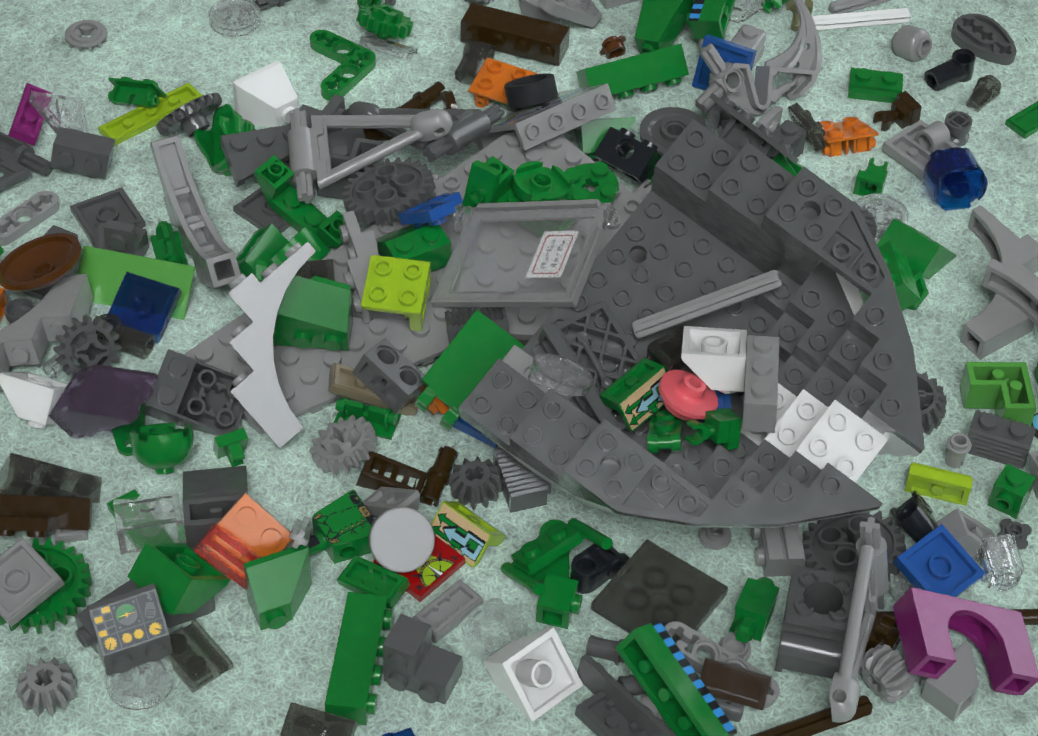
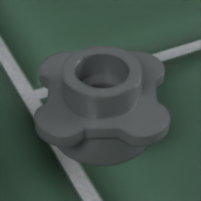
(1021, 531)

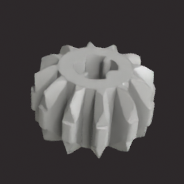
(886, 673)
(46, 686)

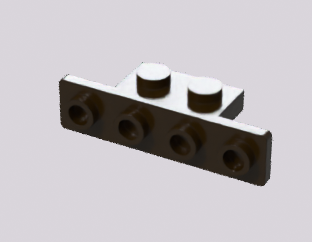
(43, 514)

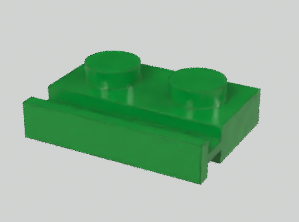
(874, 85)

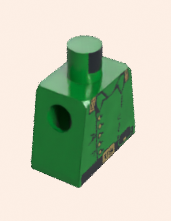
(341, 529)

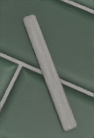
(707, 304)

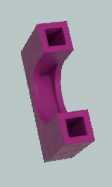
(997, 632)

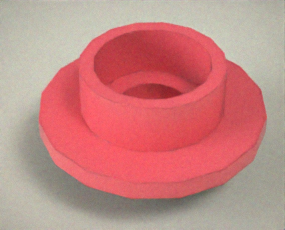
(686, 395)

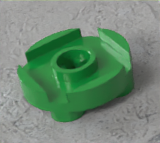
(593, 175)
(540, 183)

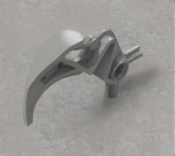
(758, 96)

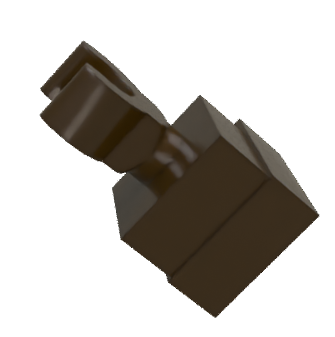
(903, 112)
(884, 633)

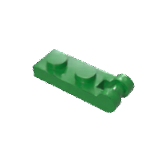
(664, 432)

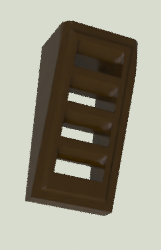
(374, 480)

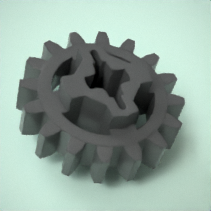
(79, 337)

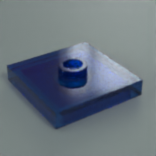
(145, 304)

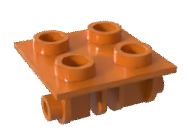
(492, 79)
(847, 134)

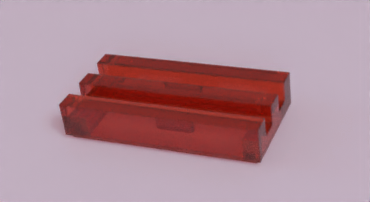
(217, 562)

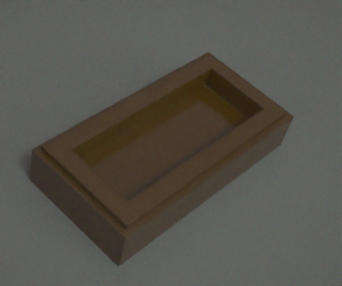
(735, 683)

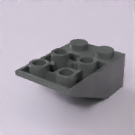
(194, 395)
(208, 498)

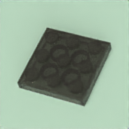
(660, 588)

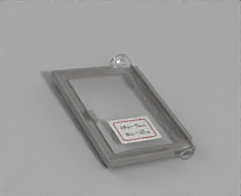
(523, 253)

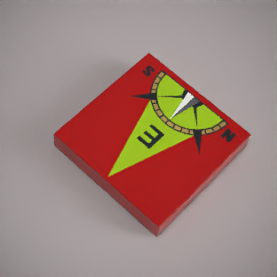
(437, 569)

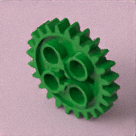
(64, 601)

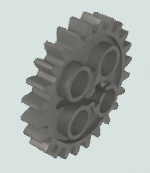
(388, 190)
(828, 549)

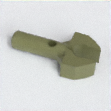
(795, 20)

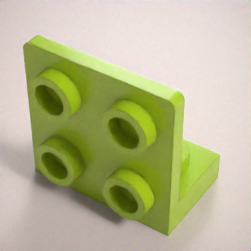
(398, 288)

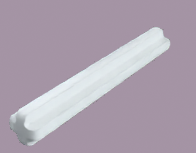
(862, 18)

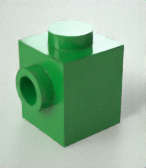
(1011, 491)
(558, 601)

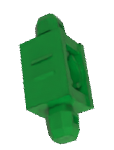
(754, 609)

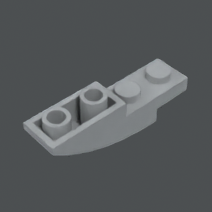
(361, 248)

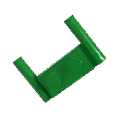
(547, 548)

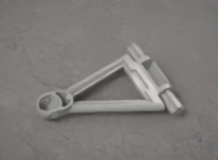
(311, 151)
(867, 596)

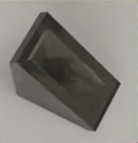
(667, 350)

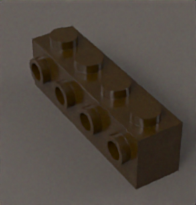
(516, 33)

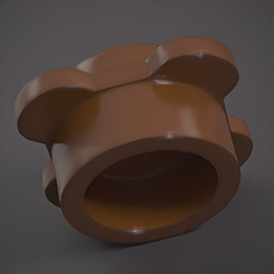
(613, 47)

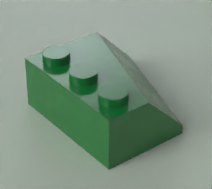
(313, 313)

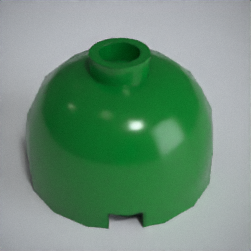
(162, 446)

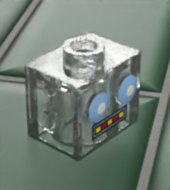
(1000, 562)

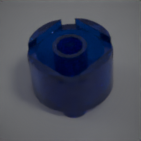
(957, 172)

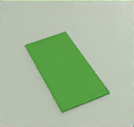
(107, 270)

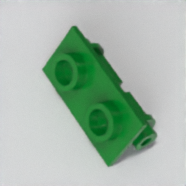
(145, 92)
(167, 244)
(382, 420)

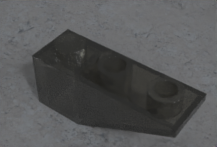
(35, 477)

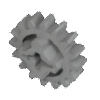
(343, 444)

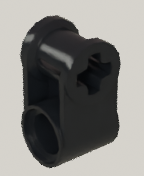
(915, 517)
(595, 567)

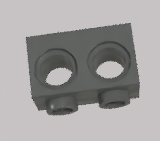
(390, 375)

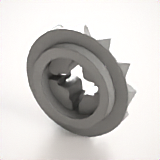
(86, 27)

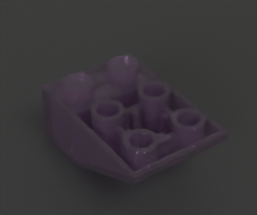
(101, 399)

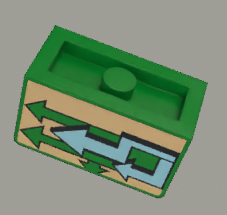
(636, 393)

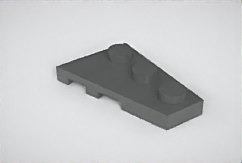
(252, 148)

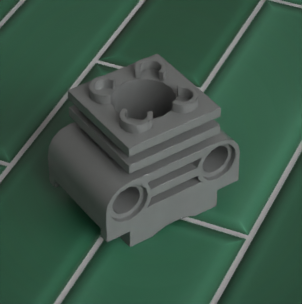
(815, 621)

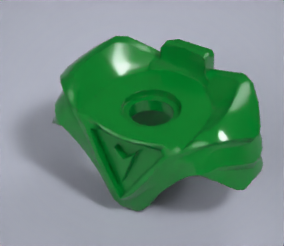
(225, 122)

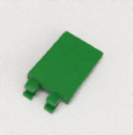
(464, 365)

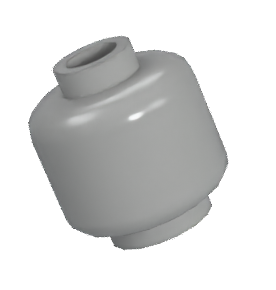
(911, 43)

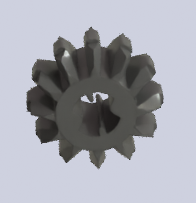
(475, 482)

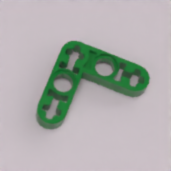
(349, 62)

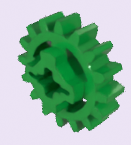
(384, 21)

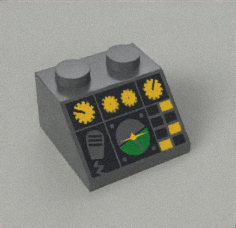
(130, 629)

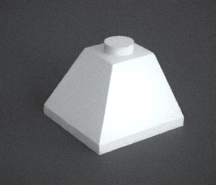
(265, 96)
(716, 356)
(32, 396)
(534, 672)

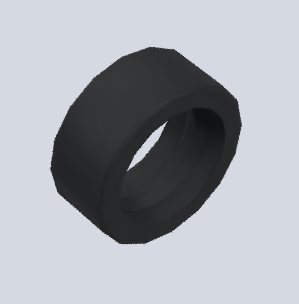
(531, 90)

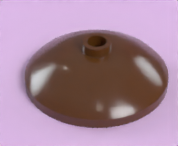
(40, 262)

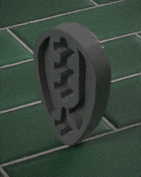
(984, 38)

